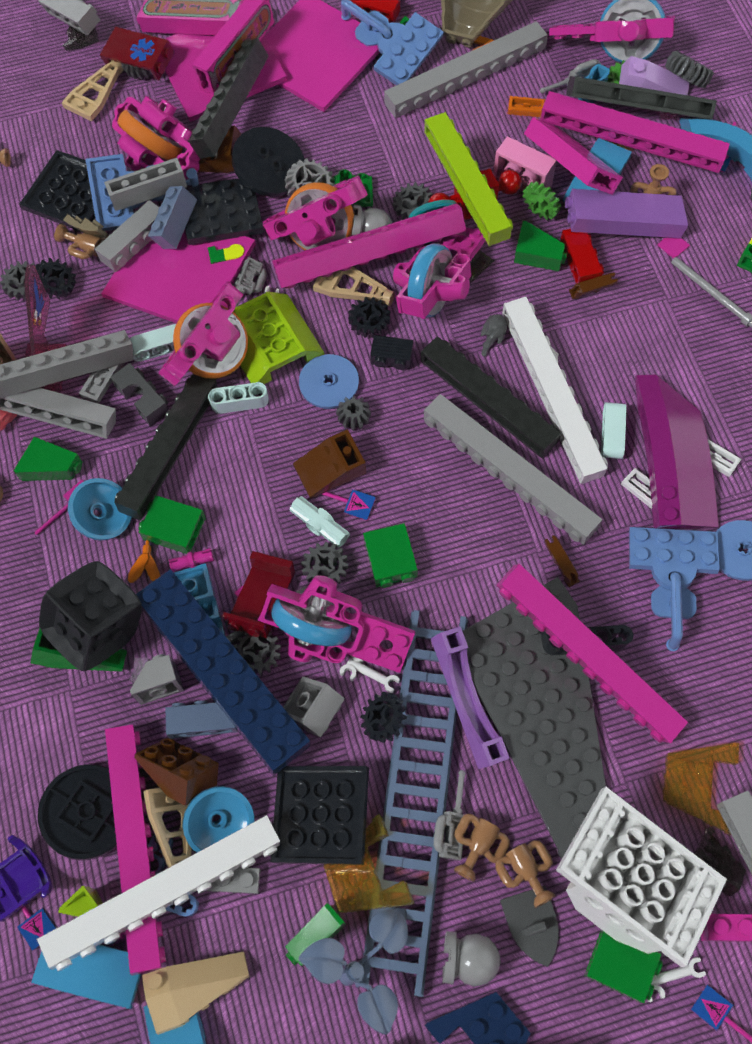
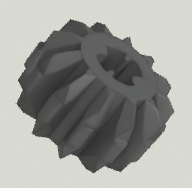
(350, 406)

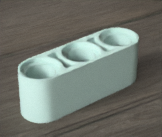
(153, 343)
(230, 393)
(613, 430)

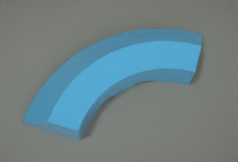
(739, 139)

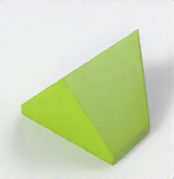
(81, 902)

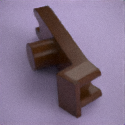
(592, 285)
(562, 561)

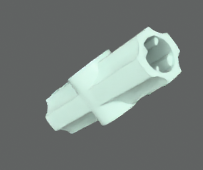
(319, 521)

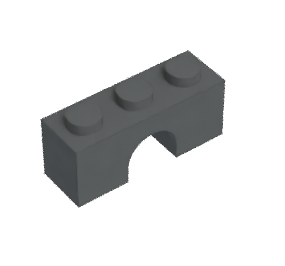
(132, 382)

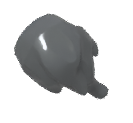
(494, 328)

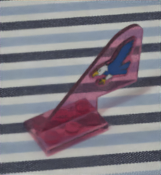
(37, 313)

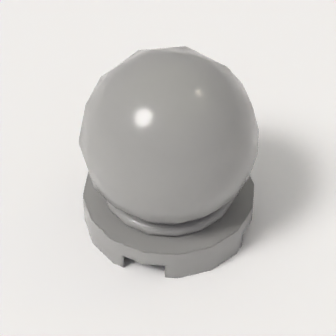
(368, 219)
(470, 959)

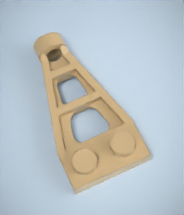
(86, 107)
(329, 287)
(156, 805)

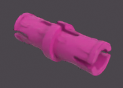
(191, 560)

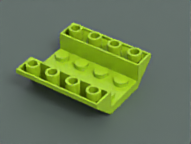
(274, 335)

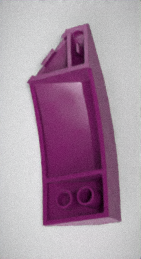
(676, 457)

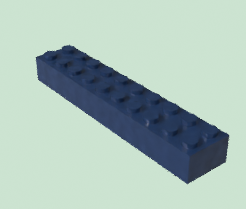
(223, 672)

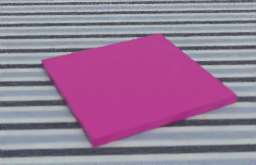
(318, 52)
(184, 81)
(174, 279)

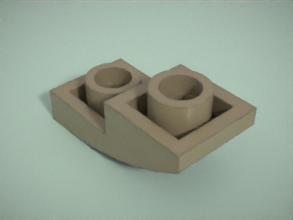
(86, 226)

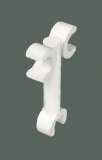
(356, 664)
(674, 974)

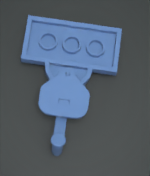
(404, 50)
(108, 168)
(680, 557)

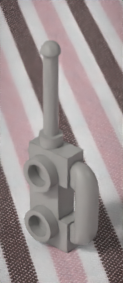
(581, 70)
(250, 268)
(450, 848)

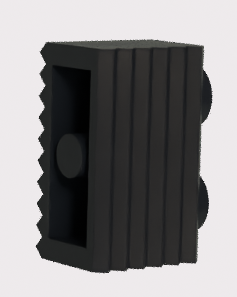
(391, 352)

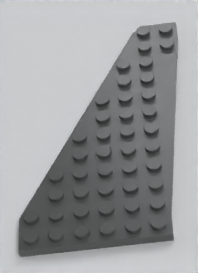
(542, 714)

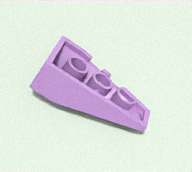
(648, 75)

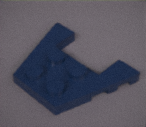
(483, 1021)

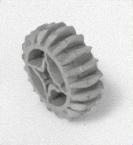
(309, 172)

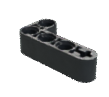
(606, 633)

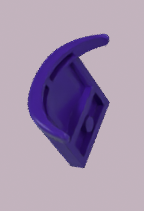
(21, 879)

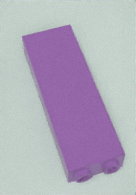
(626, 213)

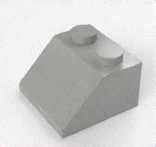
(157, 680)
(313, 705)

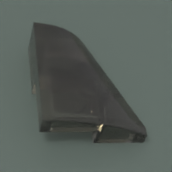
(80, 40)
(722, 861)

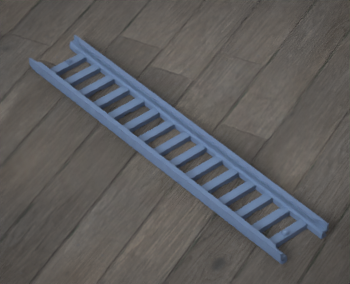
(390, 811)

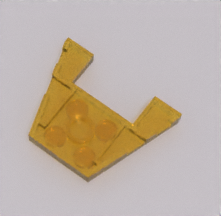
(690, 781)
(359, 886)

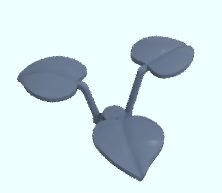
(326, 965)

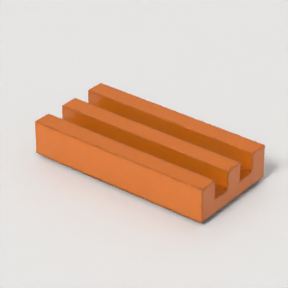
(526, 109)

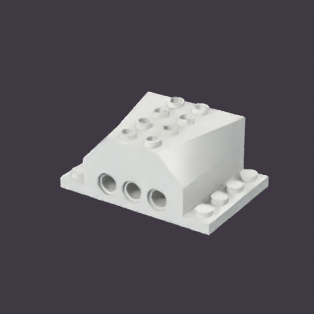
(639, 880)

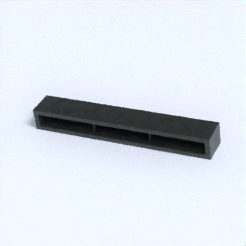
(640, 97)
(228, 98)
(490, 397)
(165, 447)

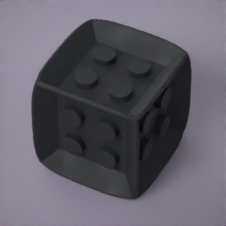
(89, 615)

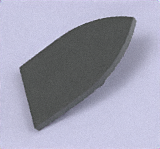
(531, 927)

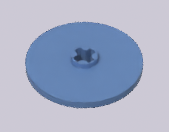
(328, 394)
(730, 539)

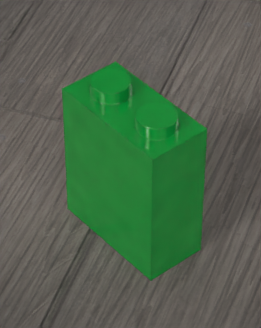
(171, 524)
(390, 555)
(623, 968)

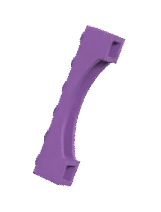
(453, 659)

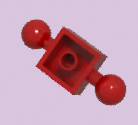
(508, 183)

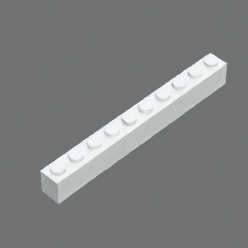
(554, 390)
(158, 893)

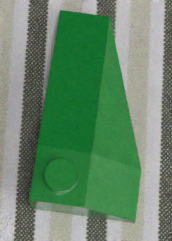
(46, 655)

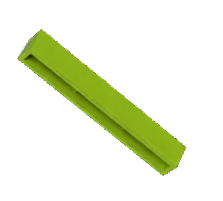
(468, 179)

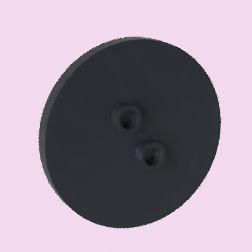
(263, 158)
(78, 813)

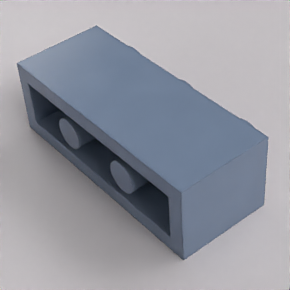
(172, 217)
(196, 720)

